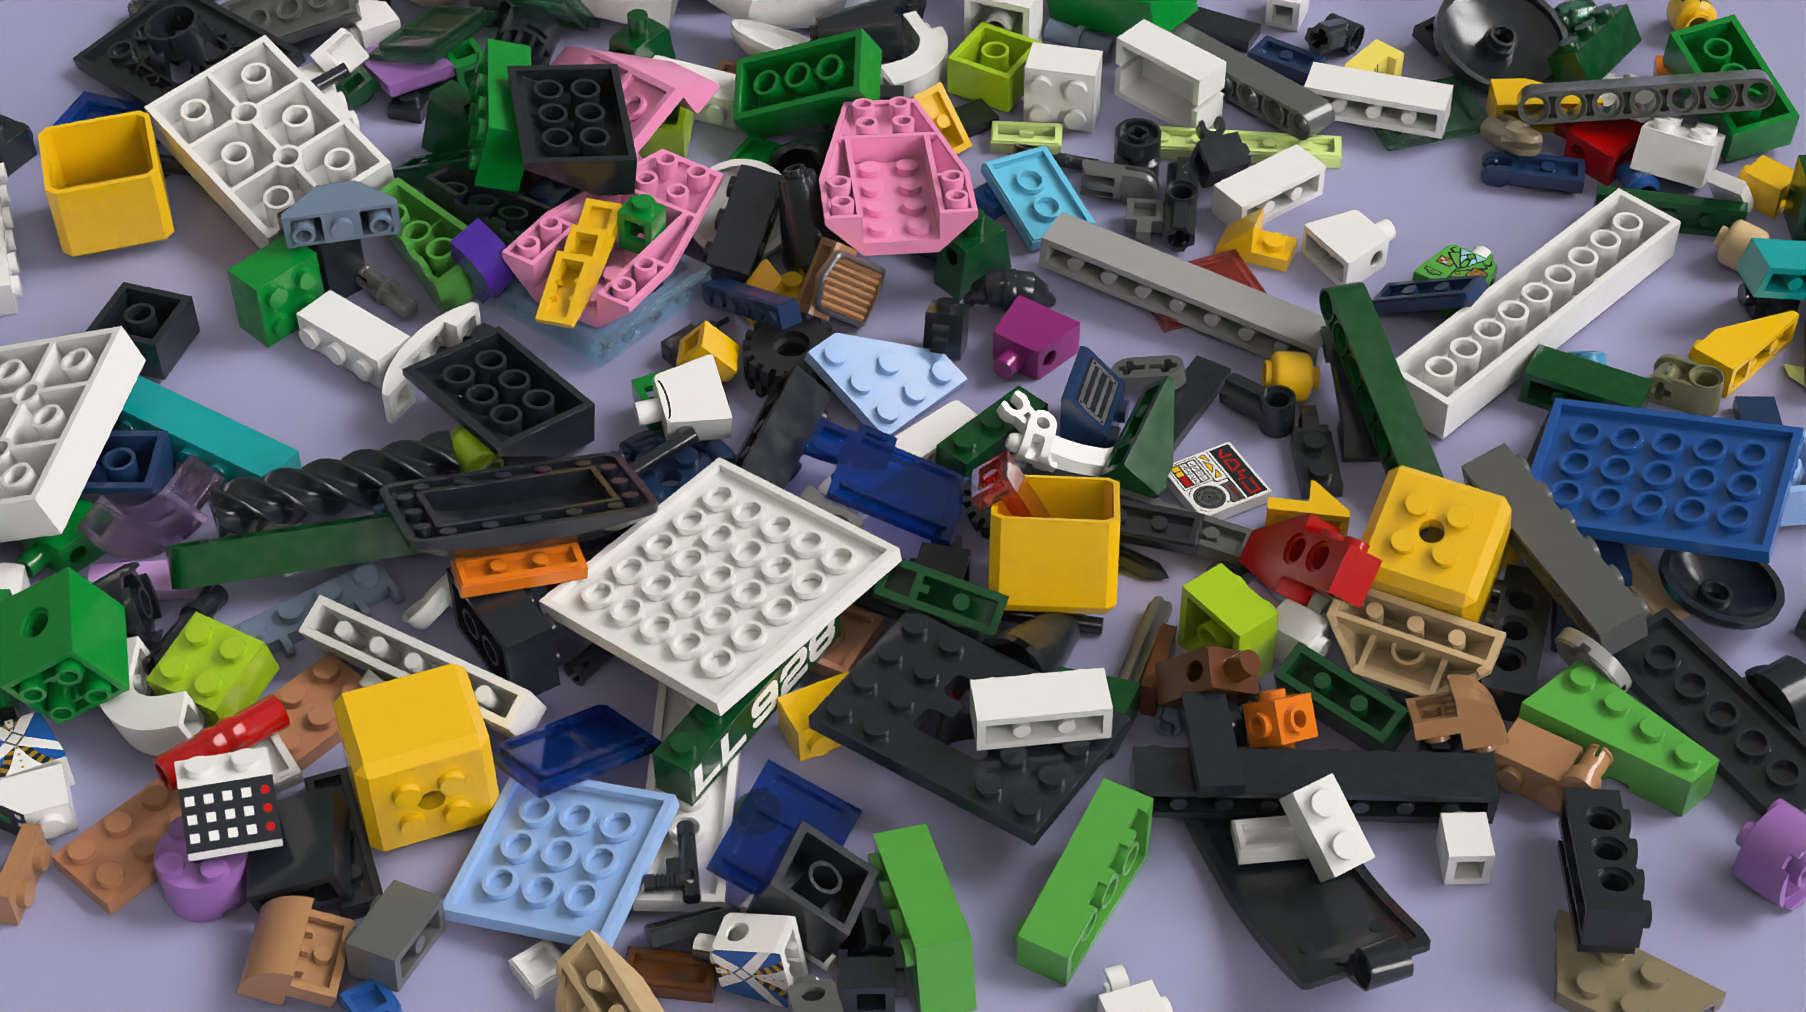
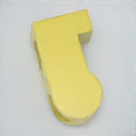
(1378, 58)

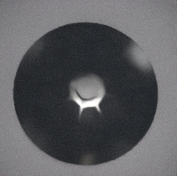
(1497, 40)

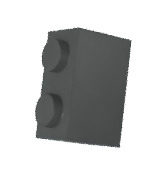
(395, 935)

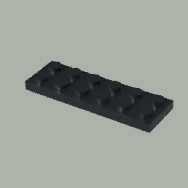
(1718, 710)

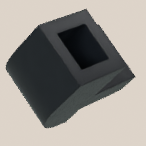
(1783, 687)

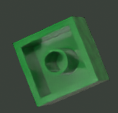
(273, 288)

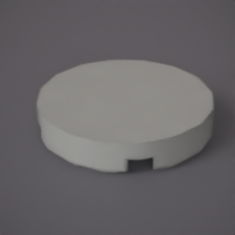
(1576, 645)

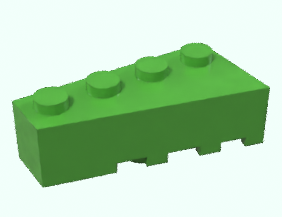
(1086, 882)
(925, 919)

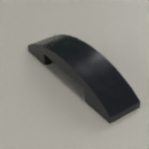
(1352, 431)

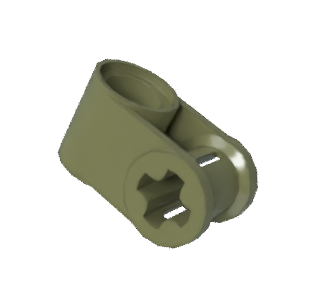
(1687, 384)

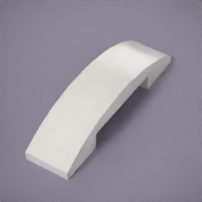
(445, 331)

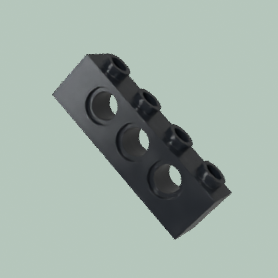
(1524, 616)

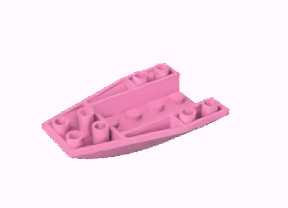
(649, 87)
(894, 180)
(627, 276)

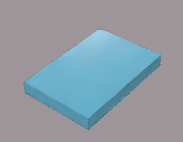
(1033, 192)

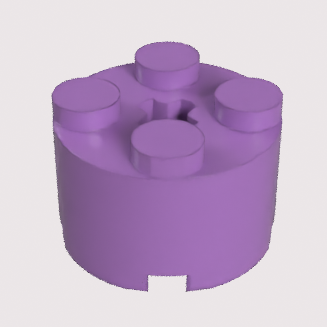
(1774, 855)
(199, 887)

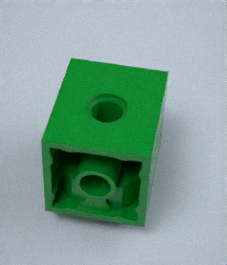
(63, 646)

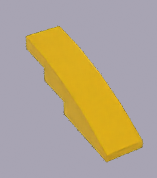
(579, 264)

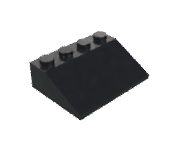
(574, 126)
(506, 396)

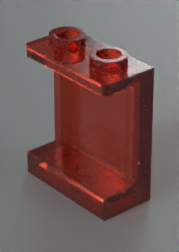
(1004, 481)

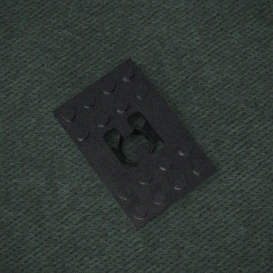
(139, 50)
(908, 683)

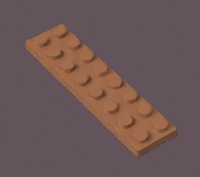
(116, 854)

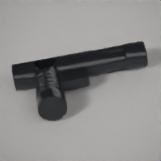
(680, 868)

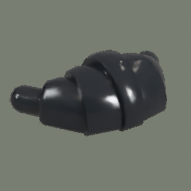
(1004, 286)

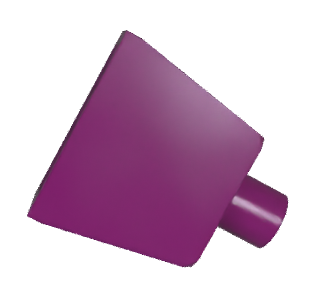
(1033, 340)

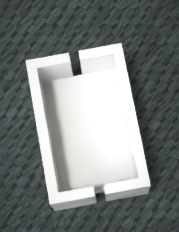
(1168, 76)

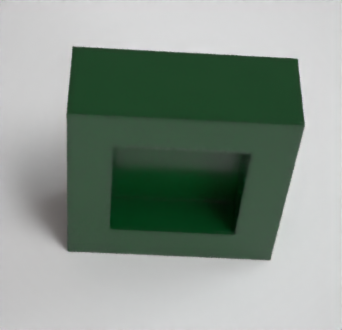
(358, 87)

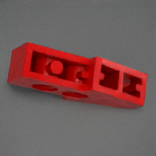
(1310, 557)

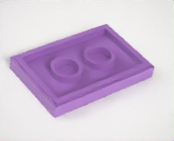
(404, 77)

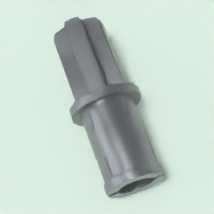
(387, 291)

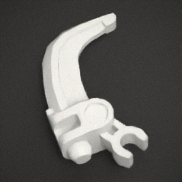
(1041, 447)

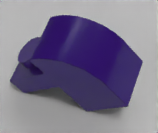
(480, 256)

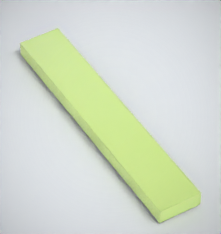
(1262, 145)

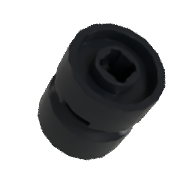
(1138, 144)

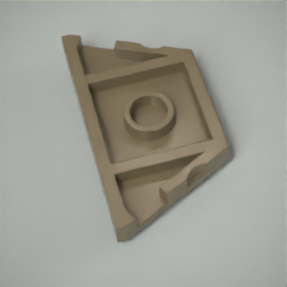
(1623, 980)

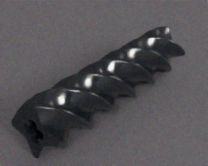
(327, 484)

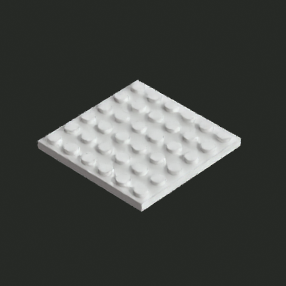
(721, 584)

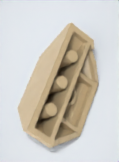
(1411, 644)
(600, 980)

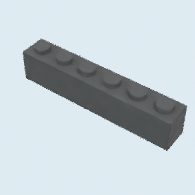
(1559, 554)

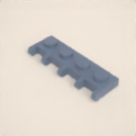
(354, 589)

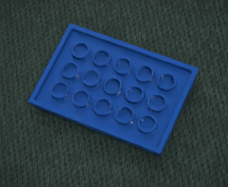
(1669, 477)

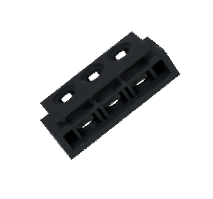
(1601, 872)

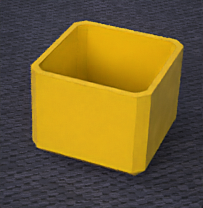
(105, 183)
(1059, 560)
(1443, 575)
(417, 756)

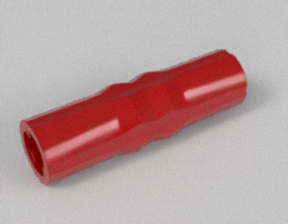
(226, 736)

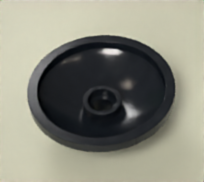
(1722, 589)

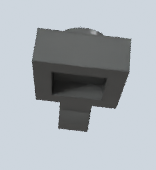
(1144, 218)

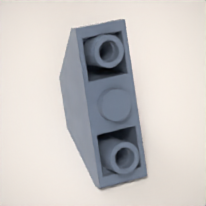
(340, 214)

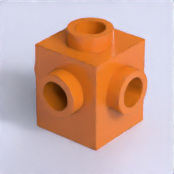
(1279, 719)

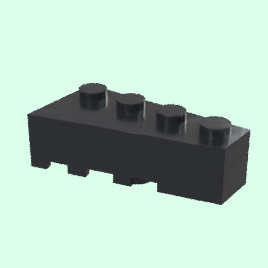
(500, 210)

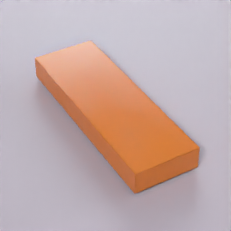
(519, 570)

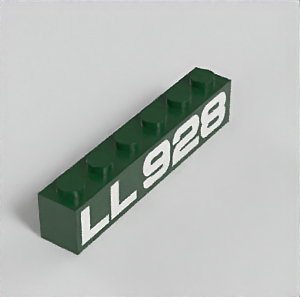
(708, 742)

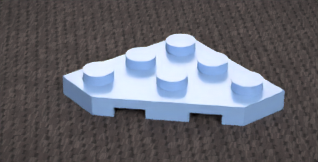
(884, 380)

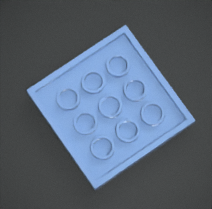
(561, 861)

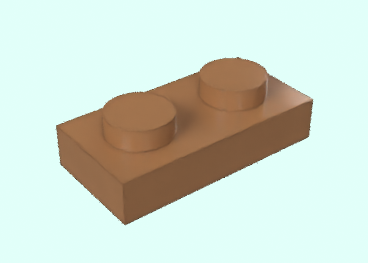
(22, 871)

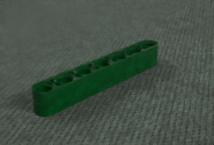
(1376, 379)
(284, 551)

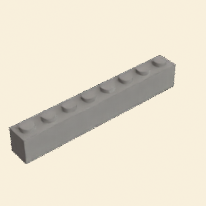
(1179, 290)

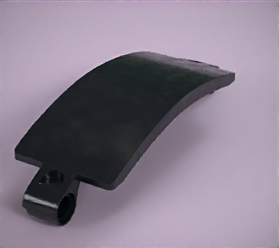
(1307, 925)

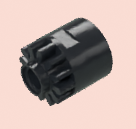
(531, 27)

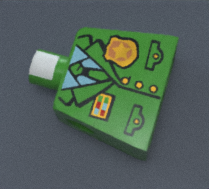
(1456, 262)

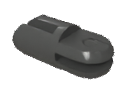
(1117, 181)

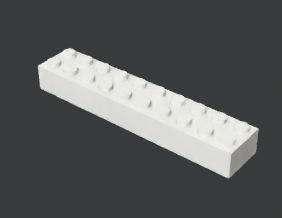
(1536, 303)

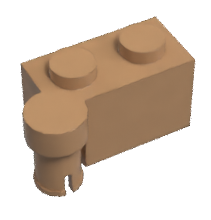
(1544, 764)

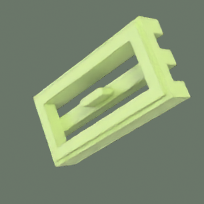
(1007, 133)

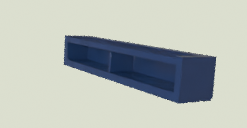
(751, 302)

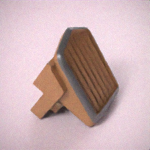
(840, 284)

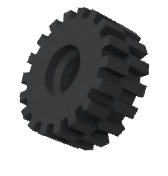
(767, 344)

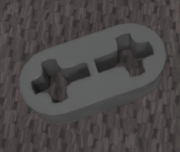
(1142, 371)

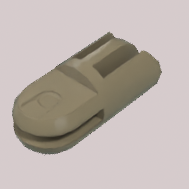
(1511, 135)

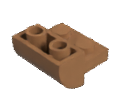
(1463, 711)
(295, 953)

